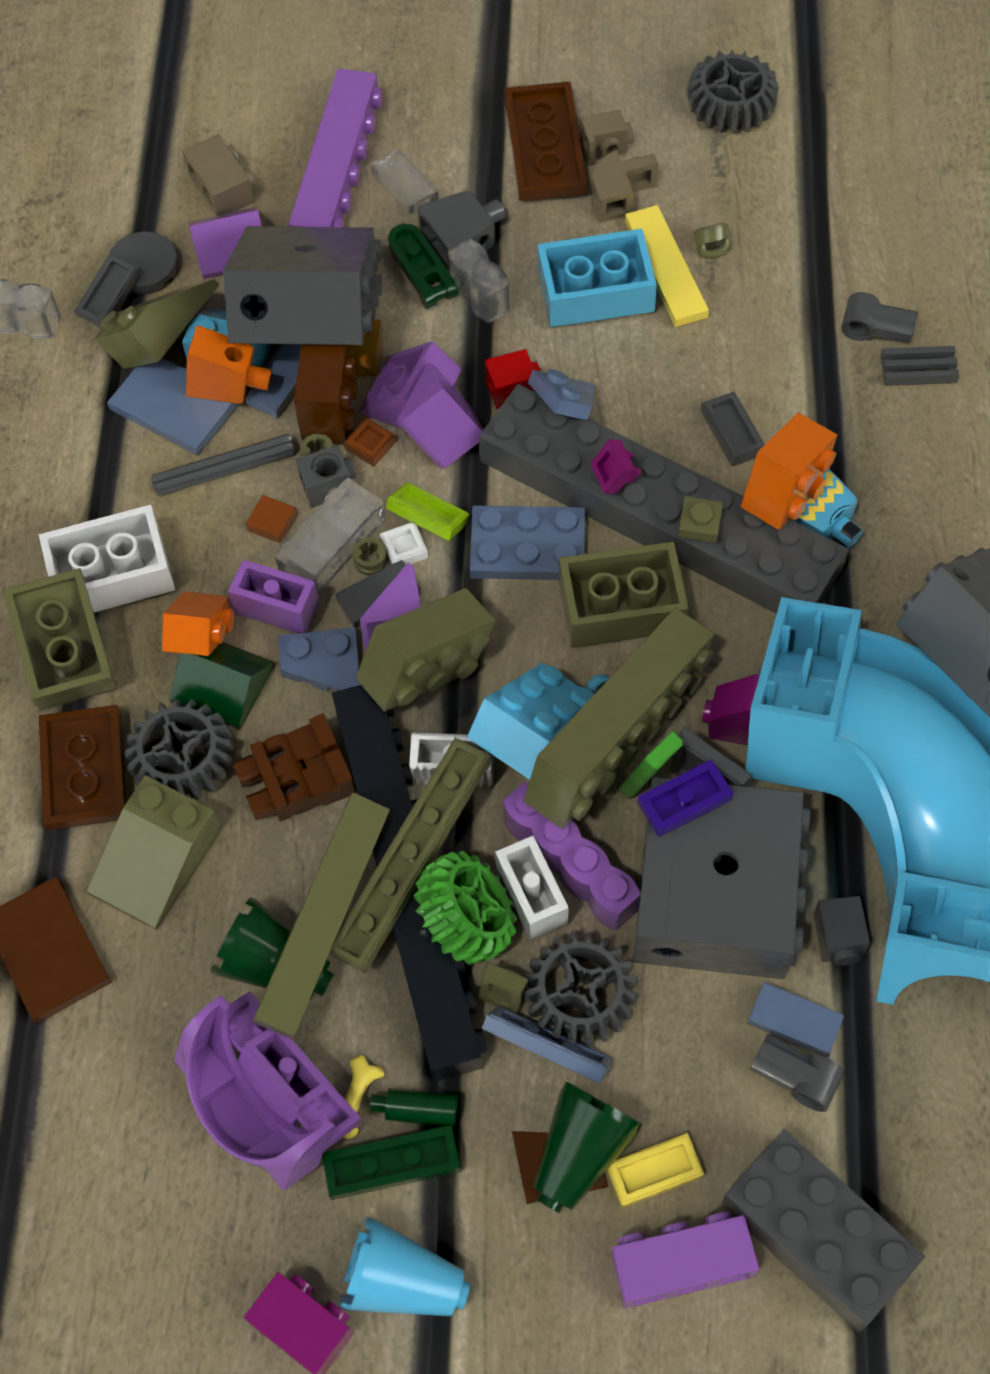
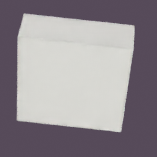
(404, 544)

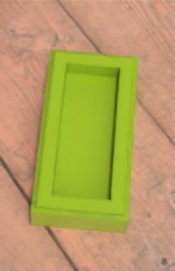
(427, 511)

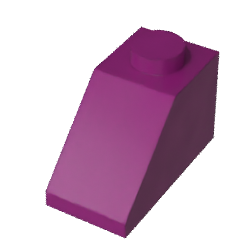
(730, 710)

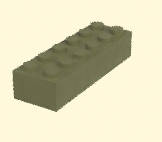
(619, 719)

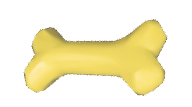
(362, 1077)

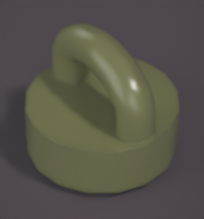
(711, 234)

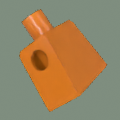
(222, 368)

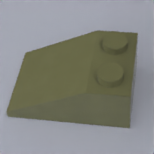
(150, 328)
(59, 639)
(153, 851)

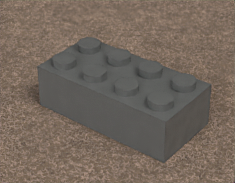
(822, 1231)

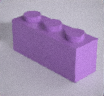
(683, 1259)

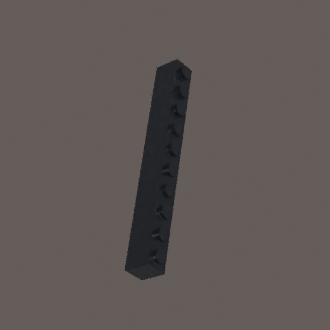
(431, 976)

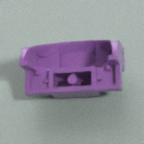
(262, 1097)

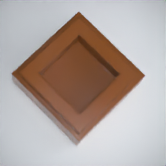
(370, 442)
(271, 519)

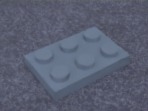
(524, 541)

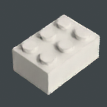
(117, 555)

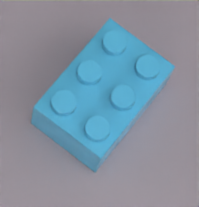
(596, 277)
(526, 716)

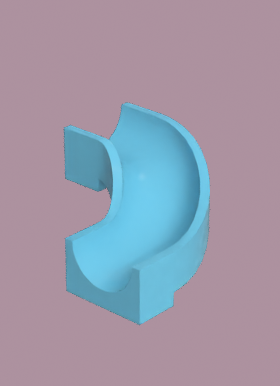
(908, 755)

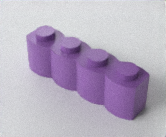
(579, 862)

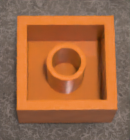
(789, 471)

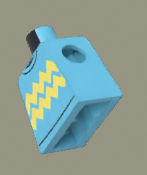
(832, 512)

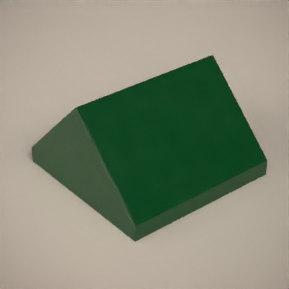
(224, 680)

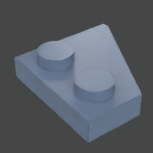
(563, 394)
(321, 658)

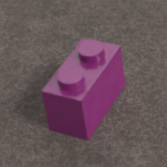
(300, 1324)

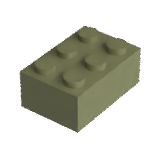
(620, 592)
(425, 649)

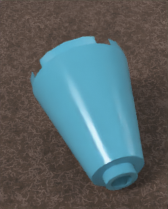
(400, 1276)

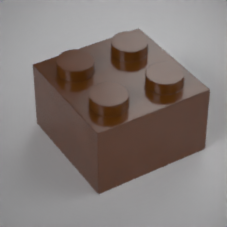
(325, 391)

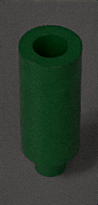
(416, 1107)

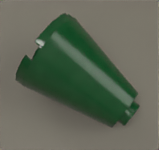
(254, 949)
(580, 1147)

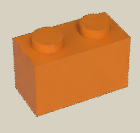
(196, 623)

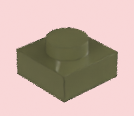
(700, 519)
(503, 987)

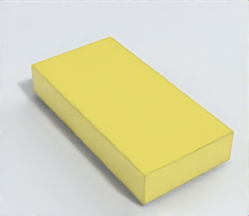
(655, 1170)

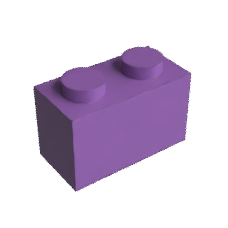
(274, 597)

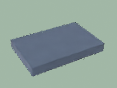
(157, 401)

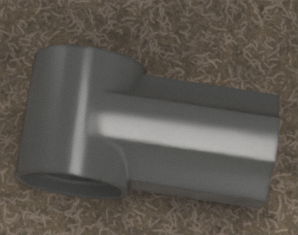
(868, 317)
(809, 1078)

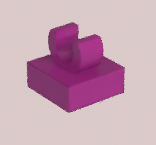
(614, 467)

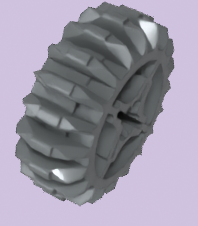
(732, 91)
(211, 737)
(568, 956)

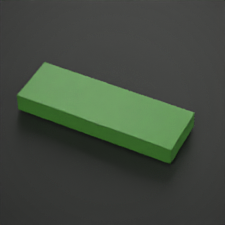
(651, 765)

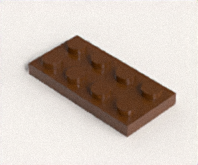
(545, 141)

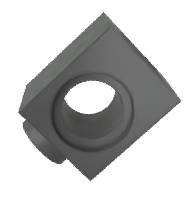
(320, 463)

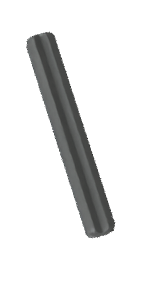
(223, 464)

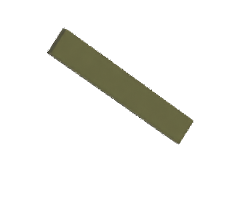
(409, 854)
(320, 916)

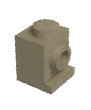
(604, 134)

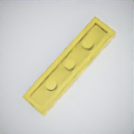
(670, 270)

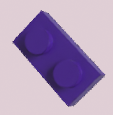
(685, 798)

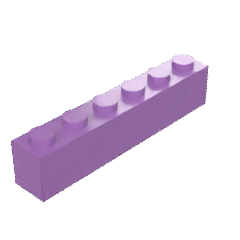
(338, 150)

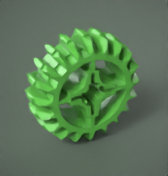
(465, 907)

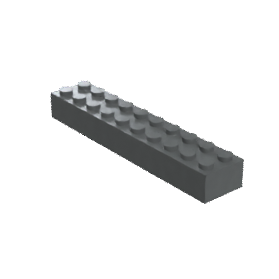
(749, 556)

